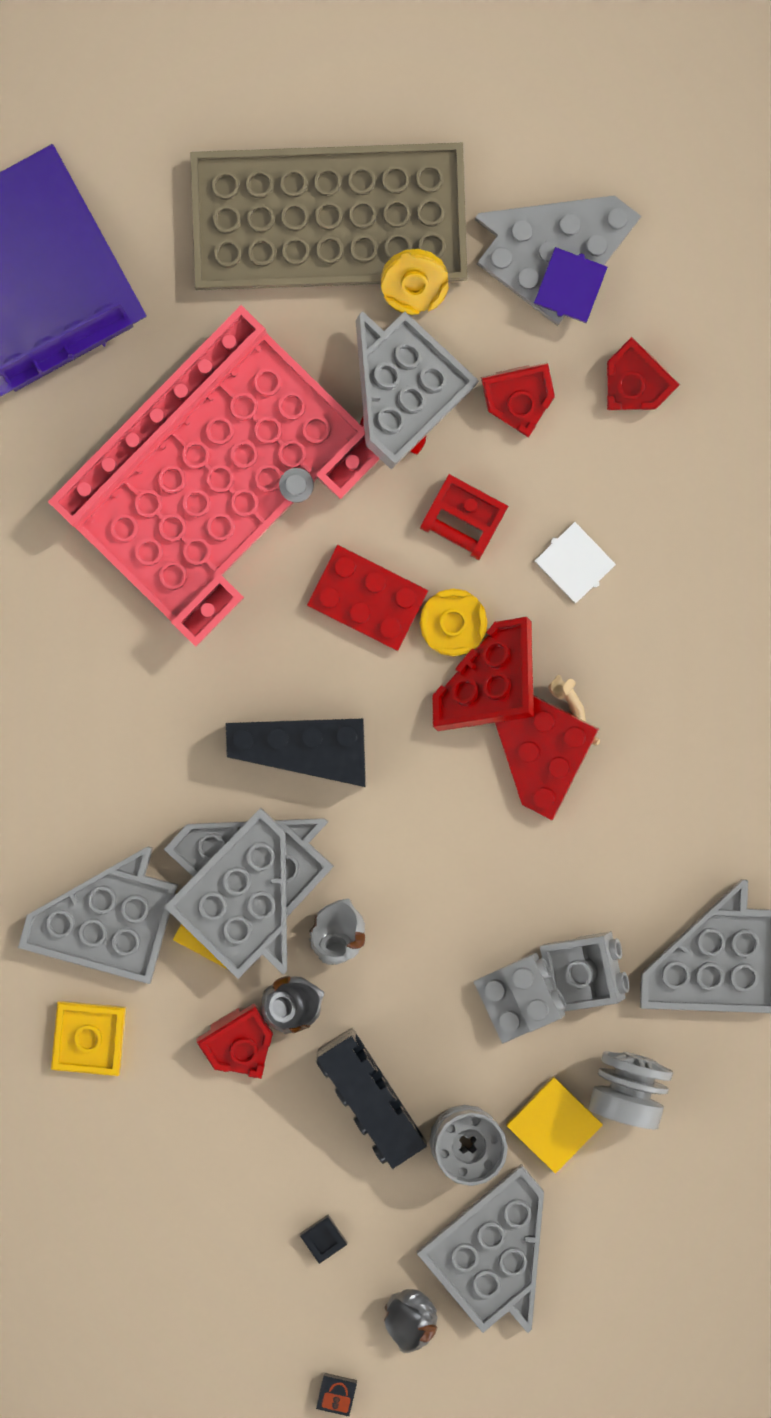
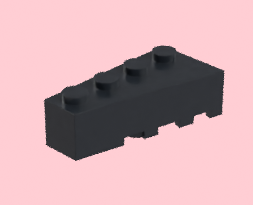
(311, 747)
(370, 1098)

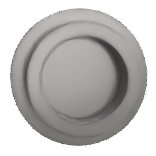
(296, 485)

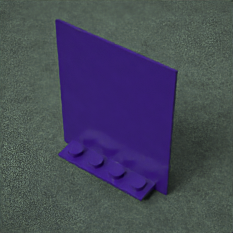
(56, 274)

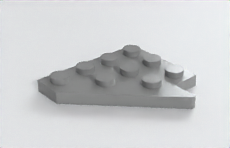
(531, 233)
(405, 385)
(304, 864)
(240, 898)
(106, 922)
(715, 962)
(492, 1252)

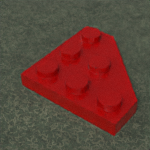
(490, 681)
(545, 754)

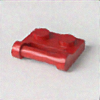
(468, 506)

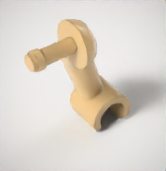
(562, 690)

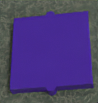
(570, 285)

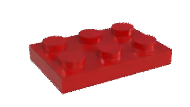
(367, 598)

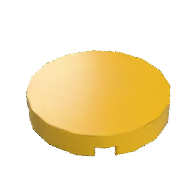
(414, 281)
(453, 622)

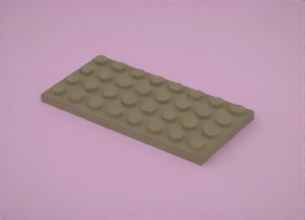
(324, 213)

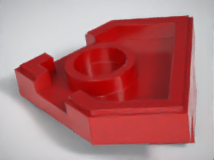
(637, 379)
(519, 395)
(238, 1042)

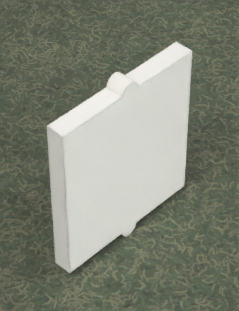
(575, 562)

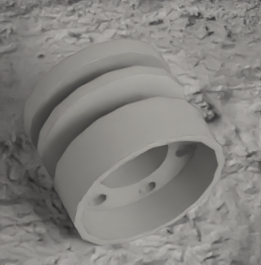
(630, 1090)
(478, 1162)

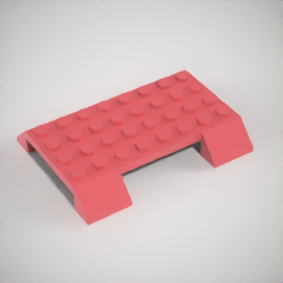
(203, 467)

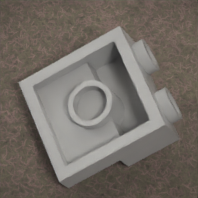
(587, 970)
(521, 997)

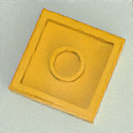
(88, 1038)
(554, 1124)

